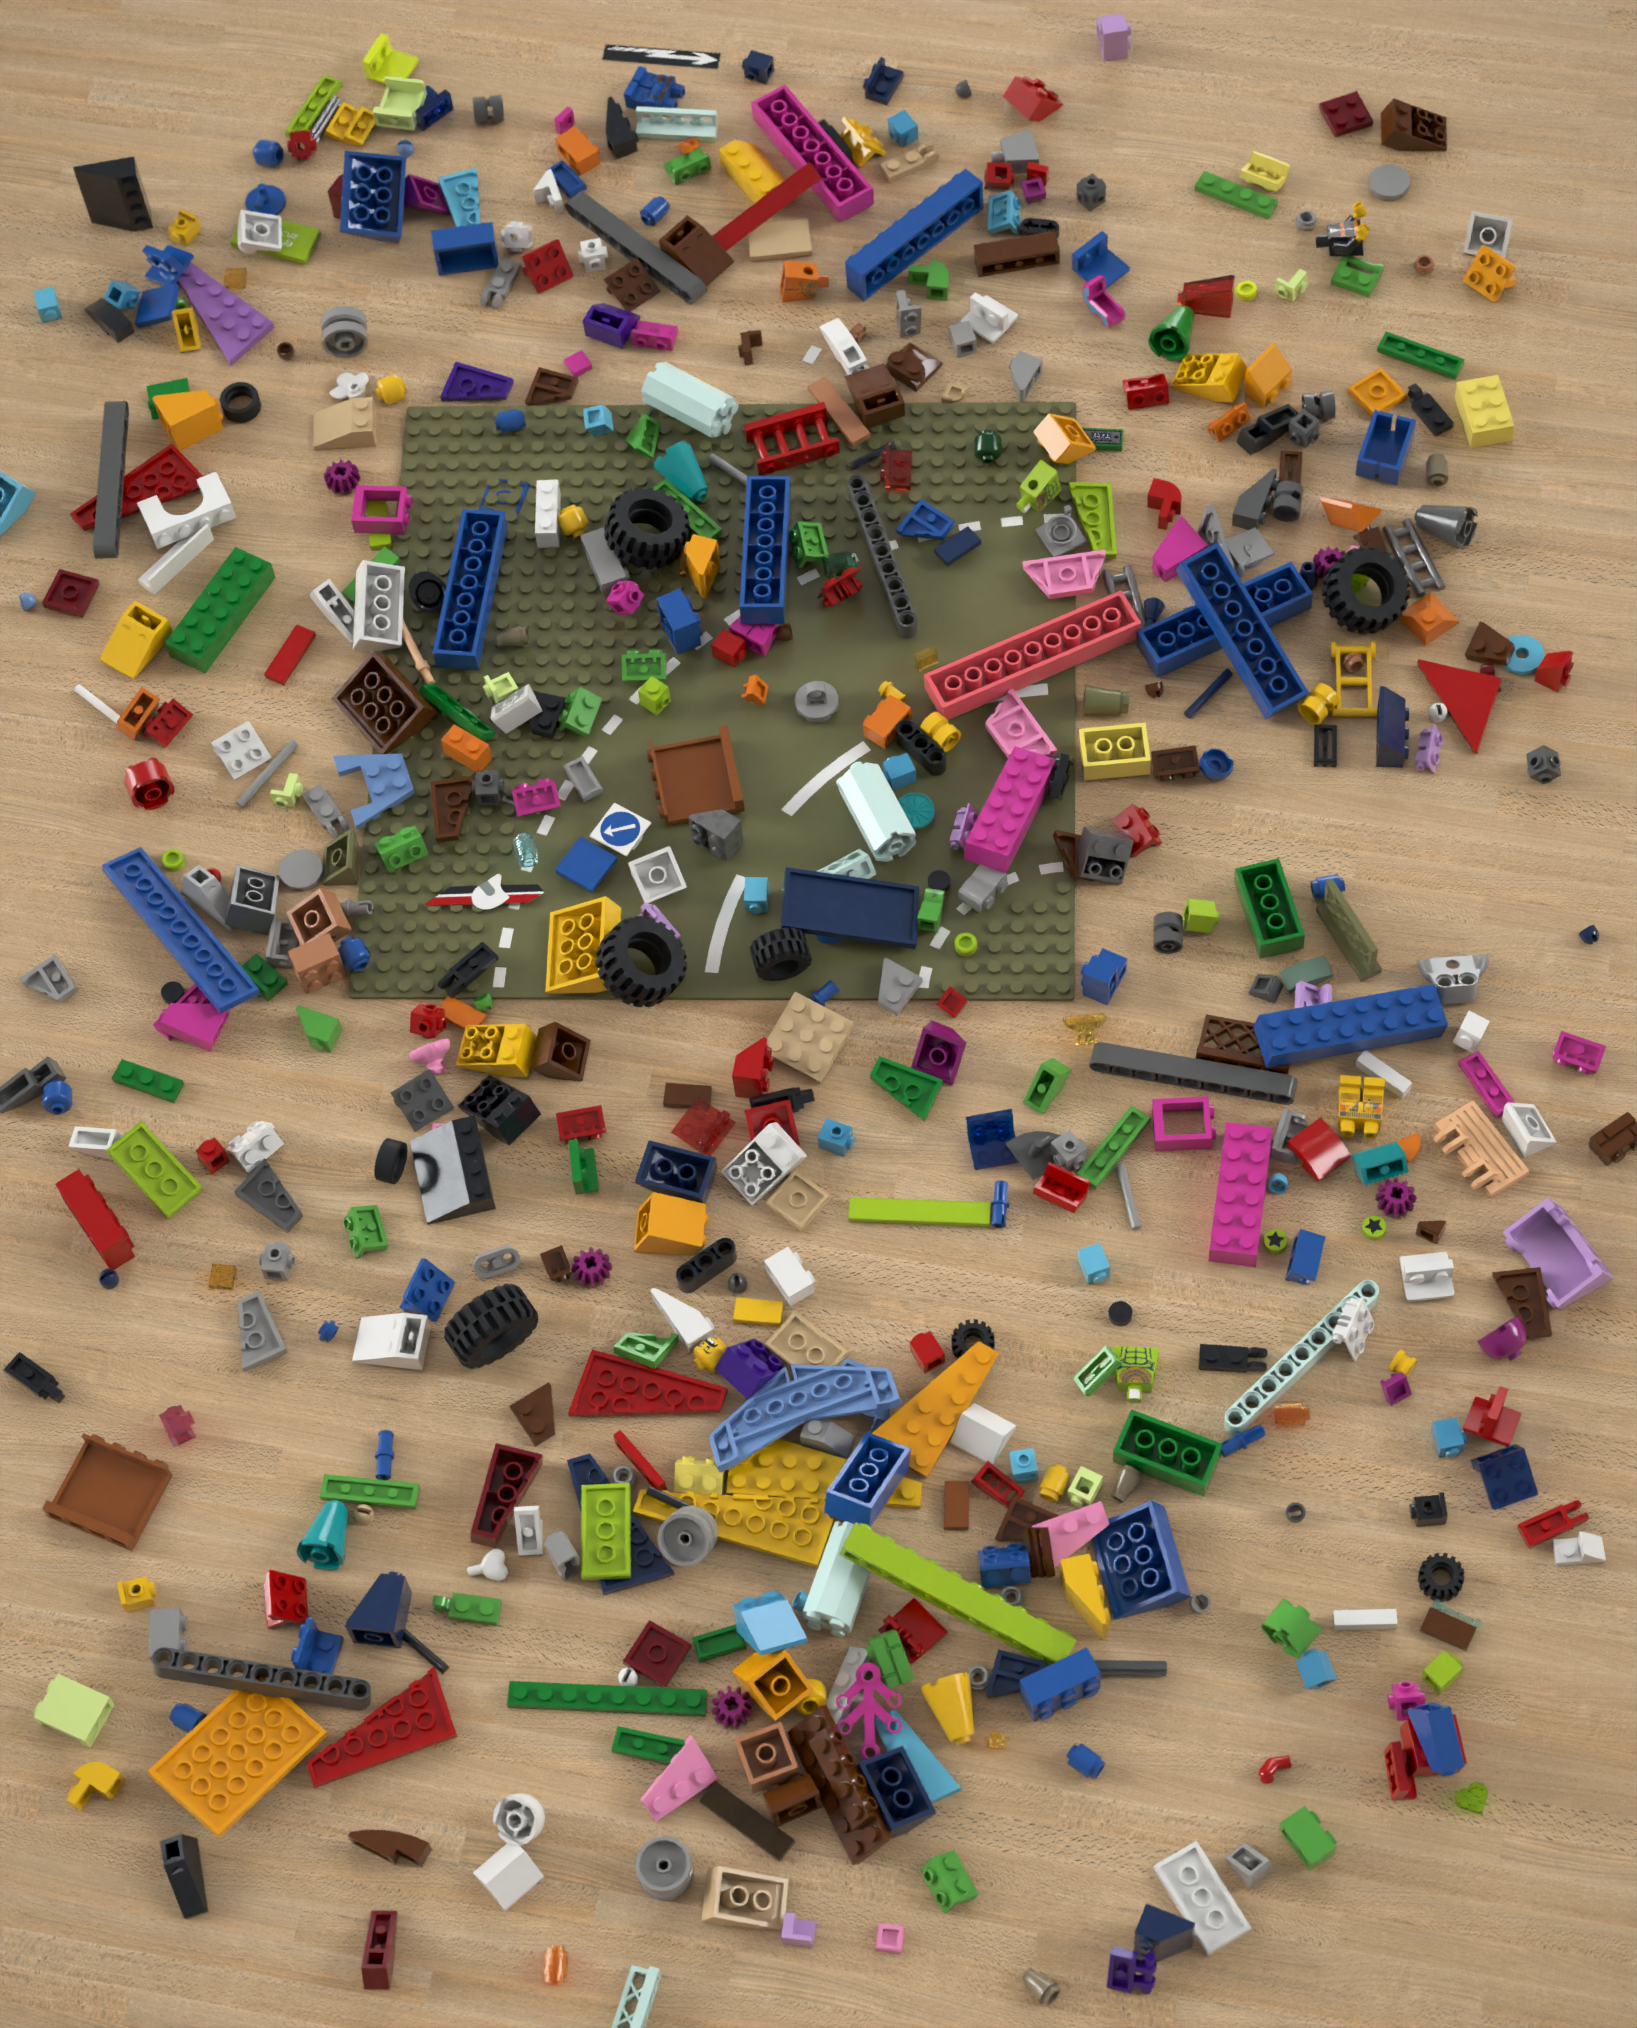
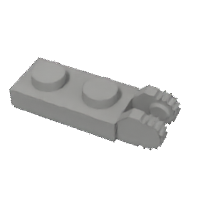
(501, 282)
(325, 809)

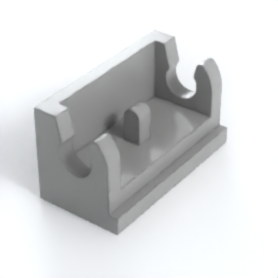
(281, 939)
(1289, 1126)

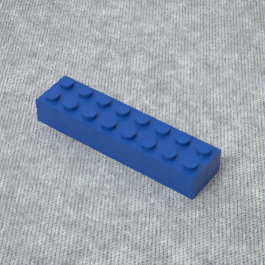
(914, 234)
(765, 550)
(470, 589)
(1242, 631)
(1188, 636)
(1350, 1025)

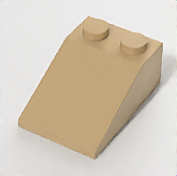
(345, 425)
(744, 1899)

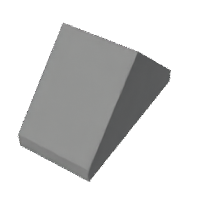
(1249, 1865)

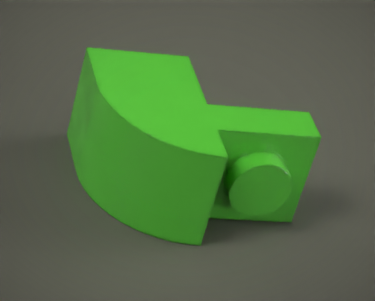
(934, 276)

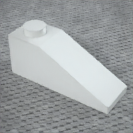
(334, 608)
(685, 1320)

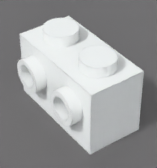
(790, 1276)

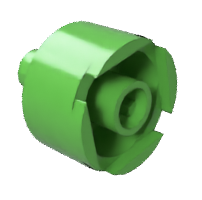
(1291, 1628)

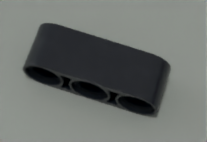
(923, 756)
(712, 1255)

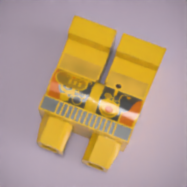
(1356, 1113)

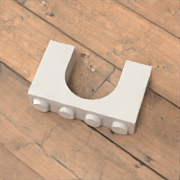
(170, 528)

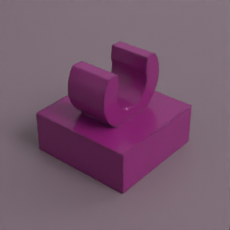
(1033, 190)
(1396, 1388)

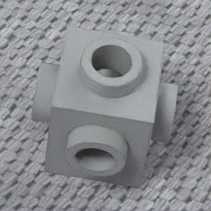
(1069, 1151)
(276, 1261)

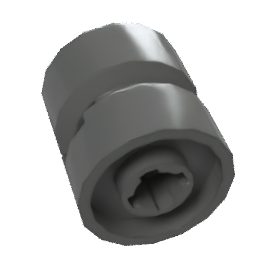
(481, 105)
(1320, 405)
(1287, 501)
(1168, 932)

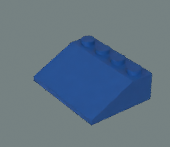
(373, 196)
(1140, 1561)

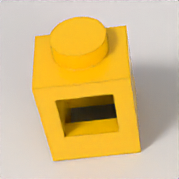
(184, 228)
(143, 1599)

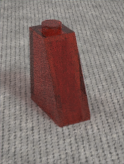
(1209, 296)

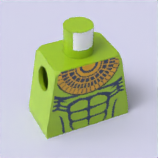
(1039, 488)
(1136, 1371)

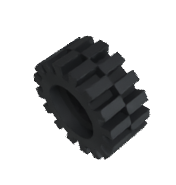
(971, 1329)
(1441, 1591)

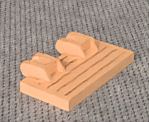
(1482, 1149)

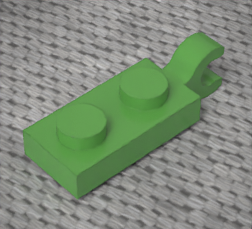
(470, 1608)

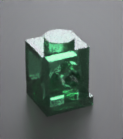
(838, 563)

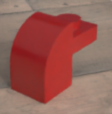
(1166, 498)

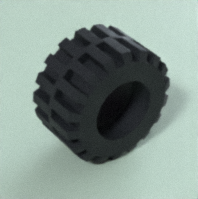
(780, 954)

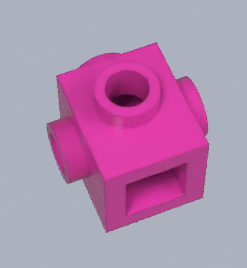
(625, 597)
(1405, 1696)

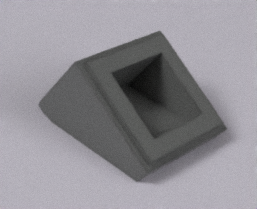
(1266, 987)

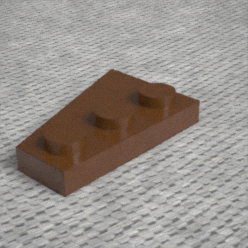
(450, 806)

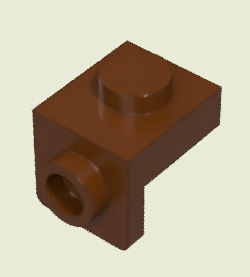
(748, 340)
(1371, 538)
(556, 1264)

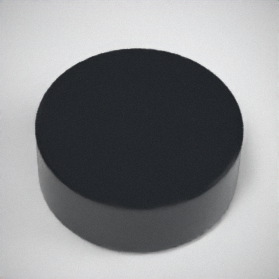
(939, 880)
(172, 992)
(1120, 1313)

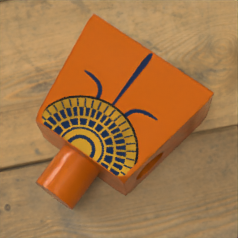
(800, 281)

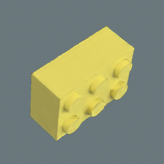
(1484, 411)
(1114, 751)

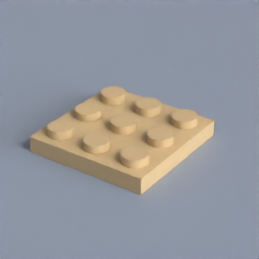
(808, 1037)

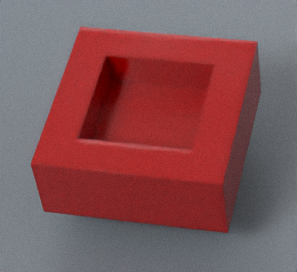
(1038, 171)
(952, 1002)

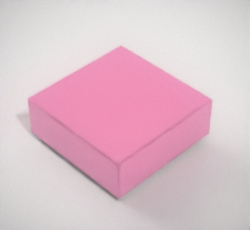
(890, 1938)

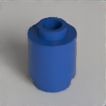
(654, 211)
(510, 421)
(1318, 885)
(186, 1716)
(1085, 1761)

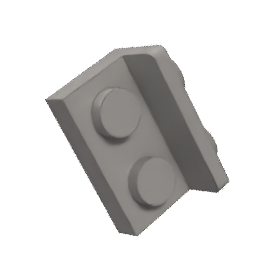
(907, 316)

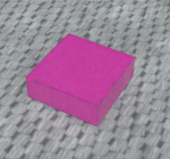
(564, 120)
(578, 363)

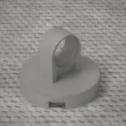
(816, 701)

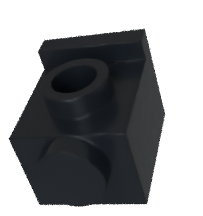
(1424, 1517)

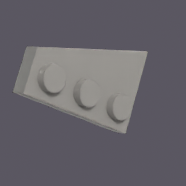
(1211, 531)
(259, 1334)

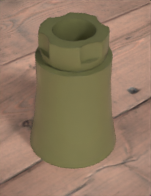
(1104, 701)

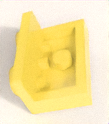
(1265, 171)
(698, 1476)

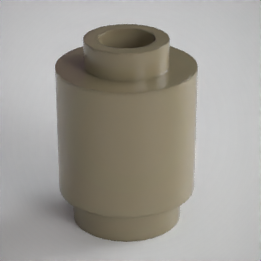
(1437, 470)

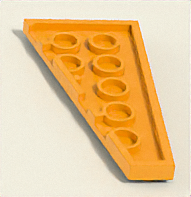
(933, 1414)

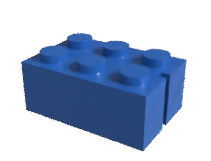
(465, 248)
(1385, 450)
(1060, 1685)

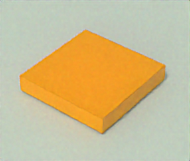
(1377, 392)

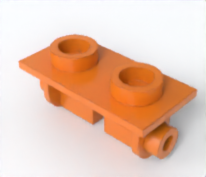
(1230, 422)

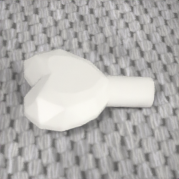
(491, 1566)

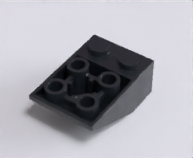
(500, 1109)

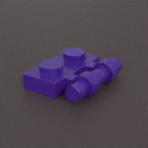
(1122, 1970)

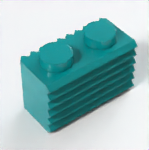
(1380, 1163)

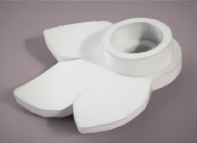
(350, 386)

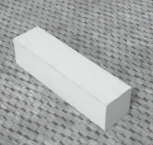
(1376, 1068)
(1365, 1619)

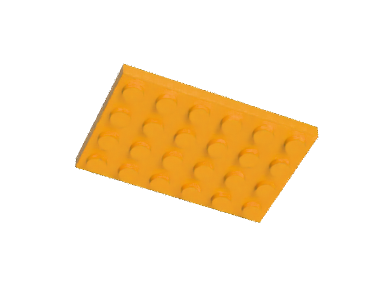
(236, 1756)

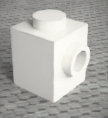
(1471, 1031)

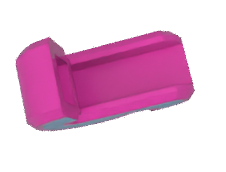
(1101, 303)

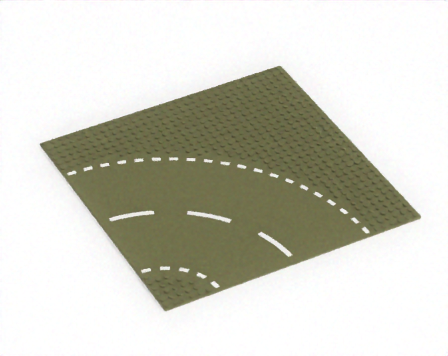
(780, 758)

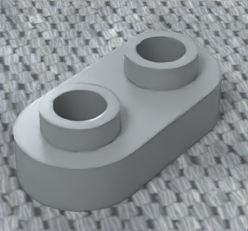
(497, 1263)

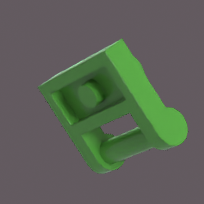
(1354, 279)

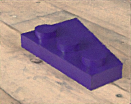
(473, 383)

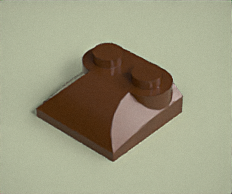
(912, 366)

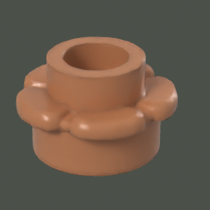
(1421, 261)
(858, 332)
(1353, 662)

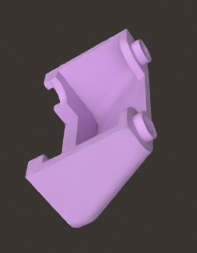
(1556, 1244)

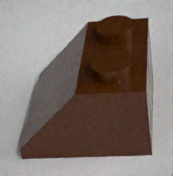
(560, 1053)
(792, 1799)

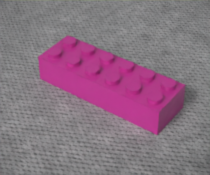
(1010, 809)
(1240, 1194)

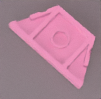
(1066, 574)
(1016, 726)

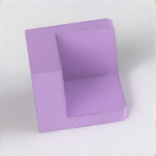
(798, 1931)

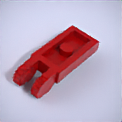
(1551, 1524)

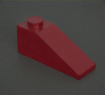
(379, 1951)

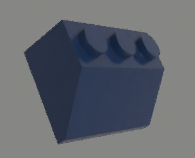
(1391, 729)
(897, 1790)
(1162, 1934)

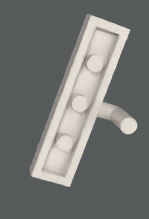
(844, 1680)

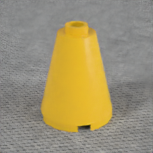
(952, 1706)

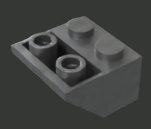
(717, 833)
(1103, 854)

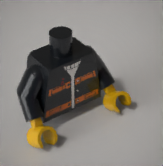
(1347, 236)

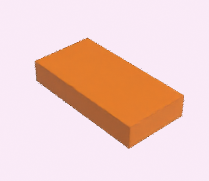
(461, 1013)

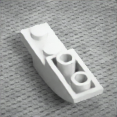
(844, 346)

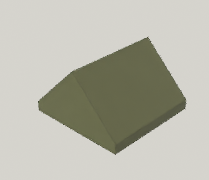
(341, 860)

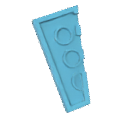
(462, 196)
(931, 1773)

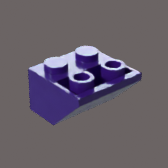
(609, 324)
(748, 1366)

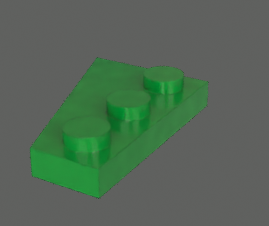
(908, 1086)

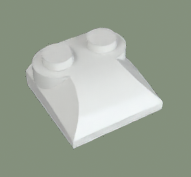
(259, 232)
(657, 875)

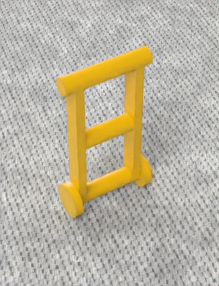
(1370, 652)

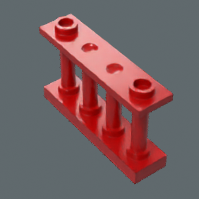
(787, 422)

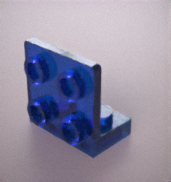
(434, 108)
(988, 1136)
(1506, 1476)

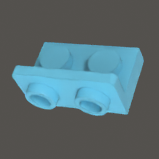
(1004, 213)

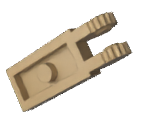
(909, 162)

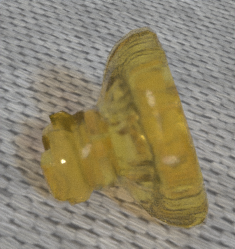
(1085, 1027)

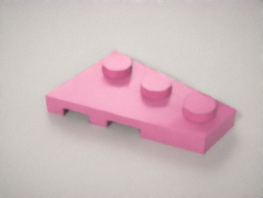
(1074, 1529)
(680, 1781)

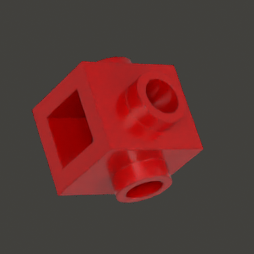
(306, 138)
(427, 1020)

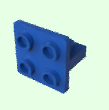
(166, 264)
(427, 1291)
(1004, 1565)

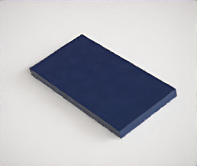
(850, 908)

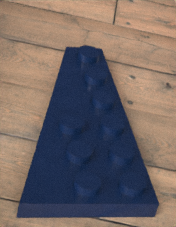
(646, 1559)

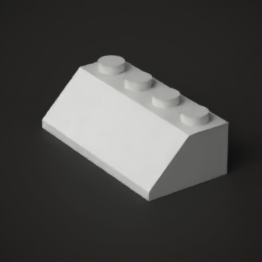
(378, 606)

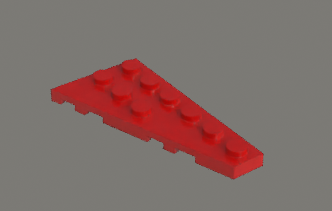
(164, 475)

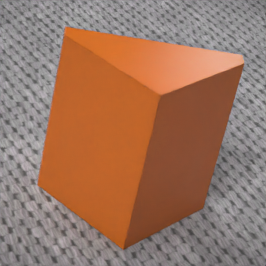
(1349, 513)

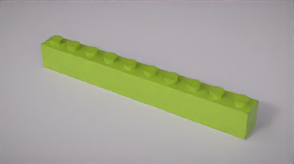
(956, 1595)

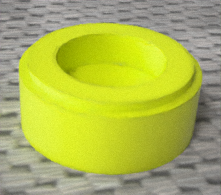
(1246, 290)

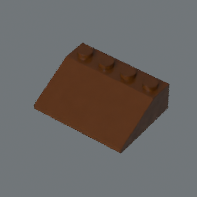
(383, 703)

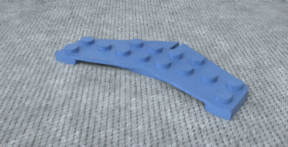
(785, 1404)

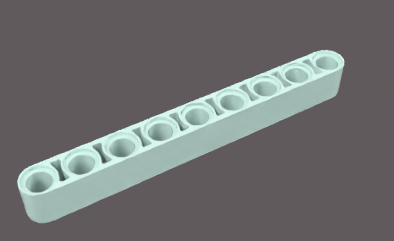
(1293, 1365)

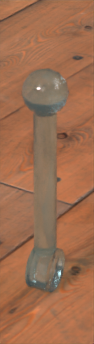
(1437, 1604)

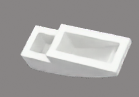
(94, 1140)

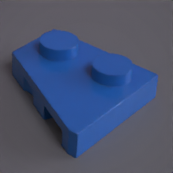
(926, 522)

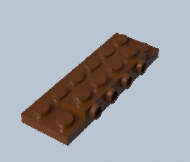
(840, 1785)

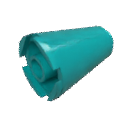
(683, 471)
(326, 1537)

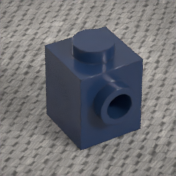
(758, 67)

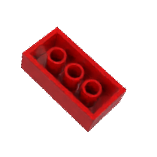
(96, 1219)

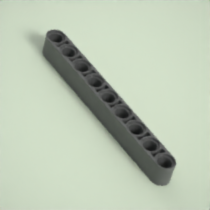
(634, 245)
(111, 480)
(866, 511)
(1193, 1073)
(252, 1670)

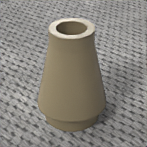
(514, 637)
(1125, 1483)
(1042, 1987)

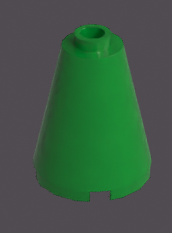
(1173, 334)

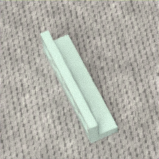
(677, 127)
(854, 864)
(645, 2000)

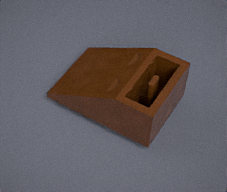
(1412, 128)
(696, 250)
(876, 395)

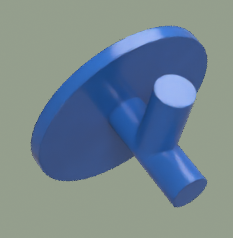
(266, 200)

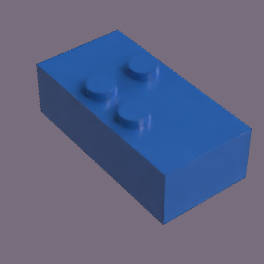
(867, 1480)

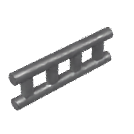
(1419, 547)
(1133, 592)

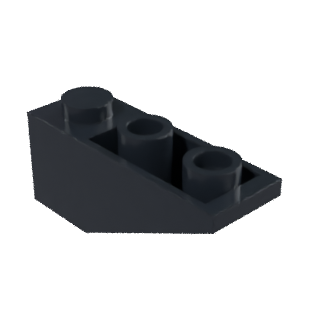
(618, 133)
(185, 1873)

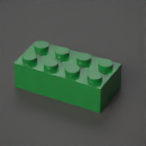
(1269, 908)
(1167, 1452)

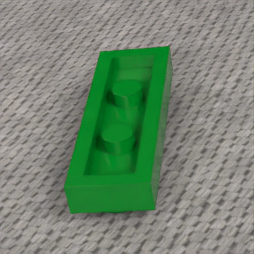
(148, 1081)
(646, 1745)

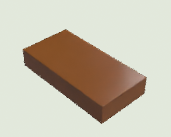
(956, 1505)

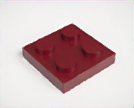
(1346, 114)
(70, 593)
(657, 1654)

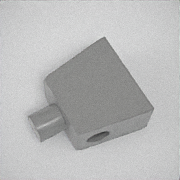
(1017, 150)

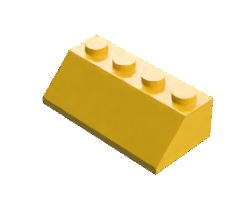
(749, 169)

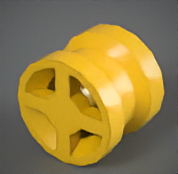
(1403, 1363)

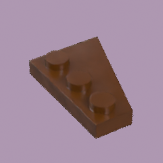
(1526, 1298)

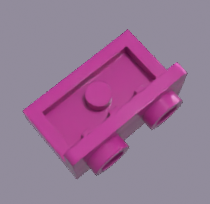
(1579, 1052)

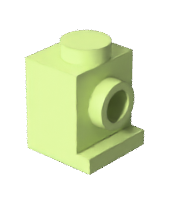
(1084, 1480)

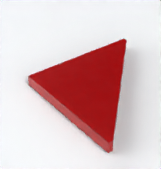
(1466, 695)

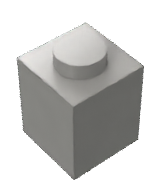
(962, 339)

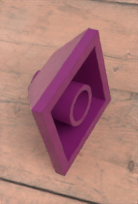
(424, 195)
(939, 1052)

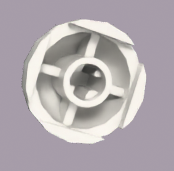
(519, 1818)

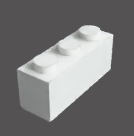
(547, 512)

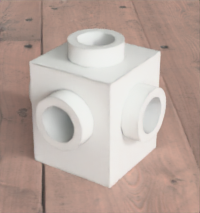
(523, 232)
(593, 255)

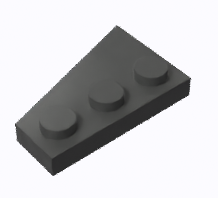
(268, 1197)

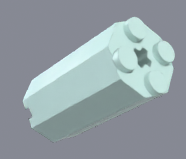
(689, 400)
(876, 811)
(836, 1587)

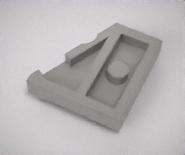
(896, 986)

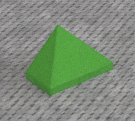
(644, 435)

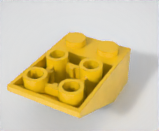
(1211, 376)
(136, 640)
(497, 1049)
(1081, 1590)

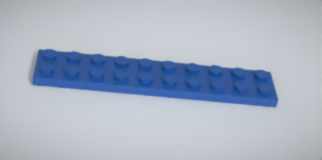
(180, 930)

